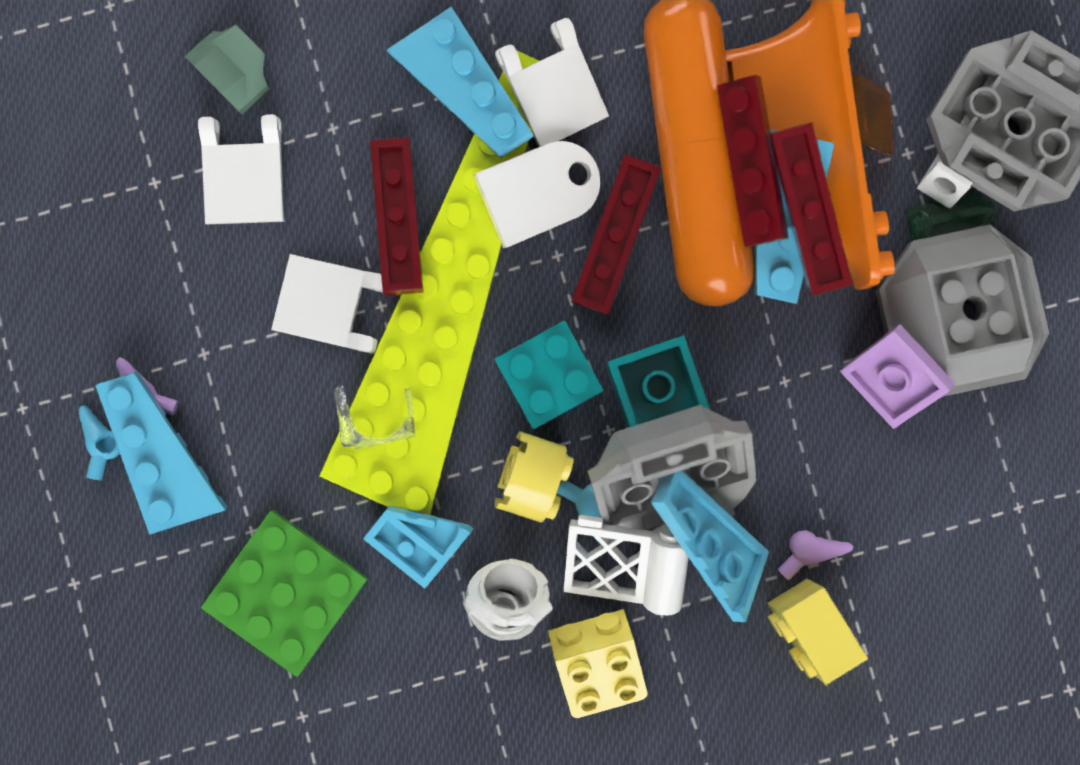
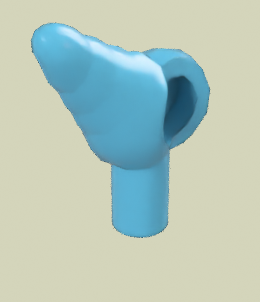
(99, 443)
(583, 498)

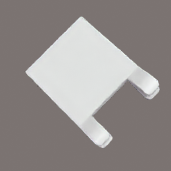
(557, 91)
(242, 179)
(322, 302)

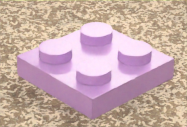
(897, 376)

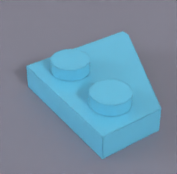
(417, 541)

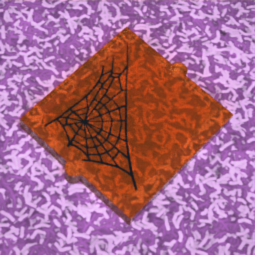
(873, 115)

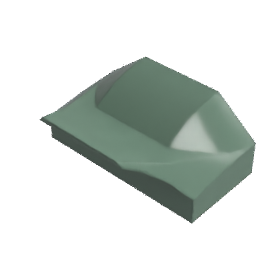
(231, 66)

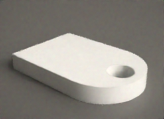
(536, 191)

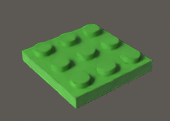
(284, 593)

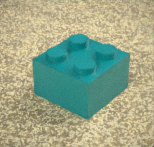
(549, 375)
(656, 382)

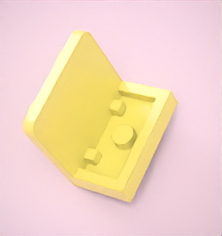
(598, 664)

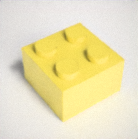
(817, 631)

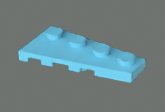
(457, 74)
(778, 263)
(155, 457)
(714, 542)

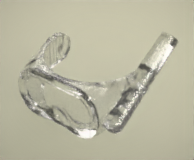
(353, 437)

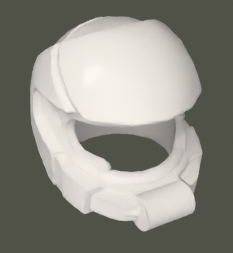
(503, 614)

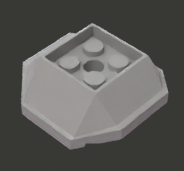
(1017, 81)
(928, 301)
(695, 440)

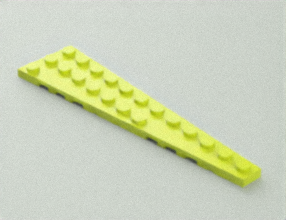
(427, 347)

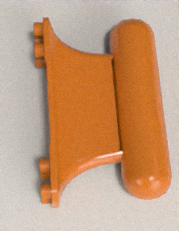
(803, 82)

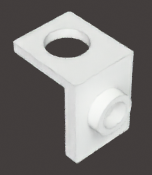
(943, 183)

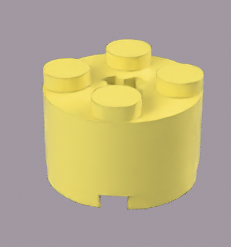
(533, 478)

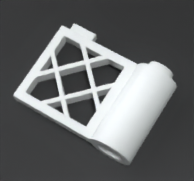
(659, 573)

